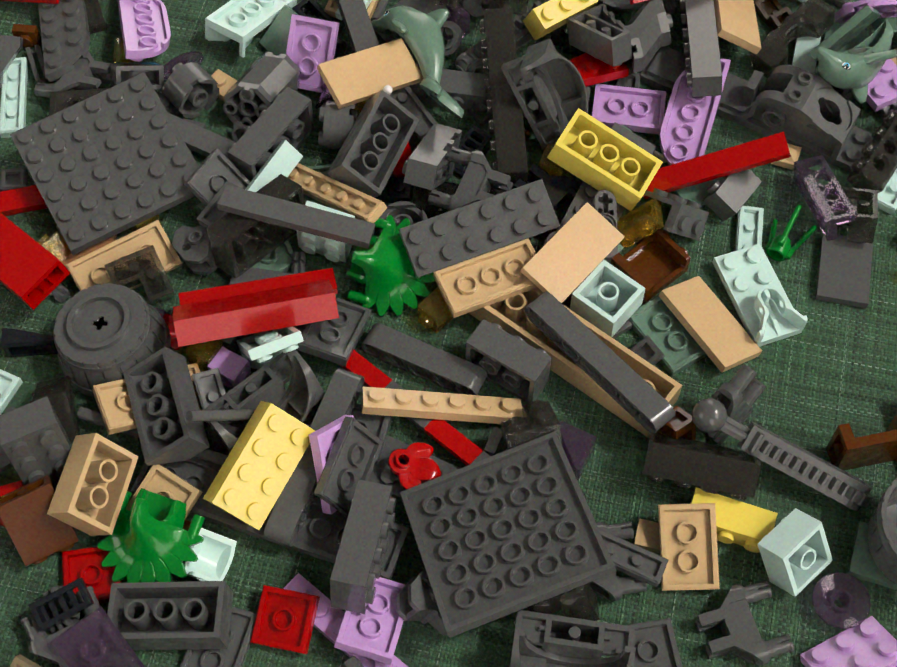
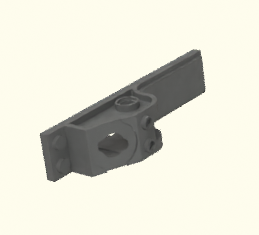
(791, 95)

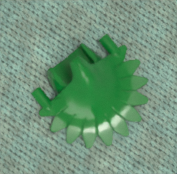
(386, 271)
(151, 539)

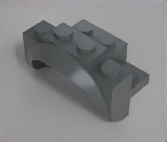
(547, 90)
(268, 386)
(570, 642)

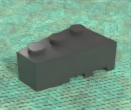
(429, 162)

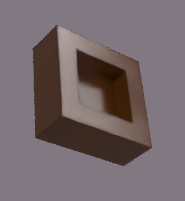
(29, 34)

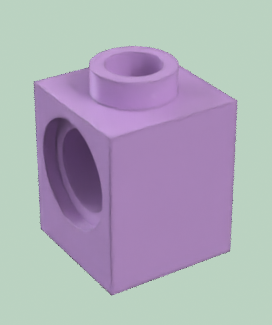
(231, 366)

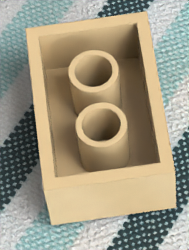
(93, 485)

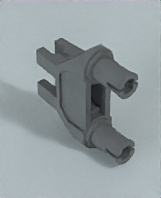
(86, 75)
(475, 182)
(738, 398)
(611, 586)
(739, 628)
(40, 642)

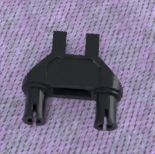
(558, 187)

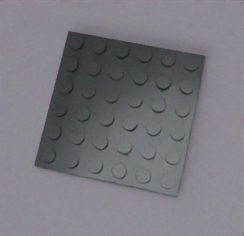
(107, 162)
(505, 534)

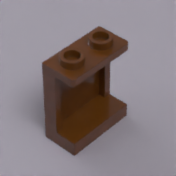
(653, 263)
(851, 452)
(30, 526)

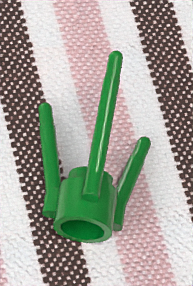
(780, 247)

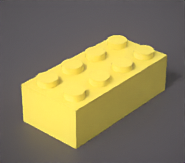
(605, 159)
(259, 465)

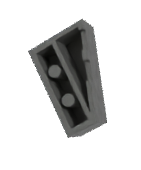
(600, 35)

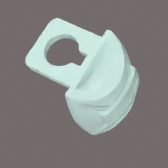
(213, 557)

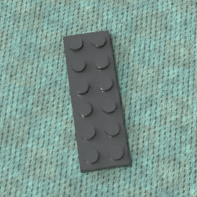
(479, 228)

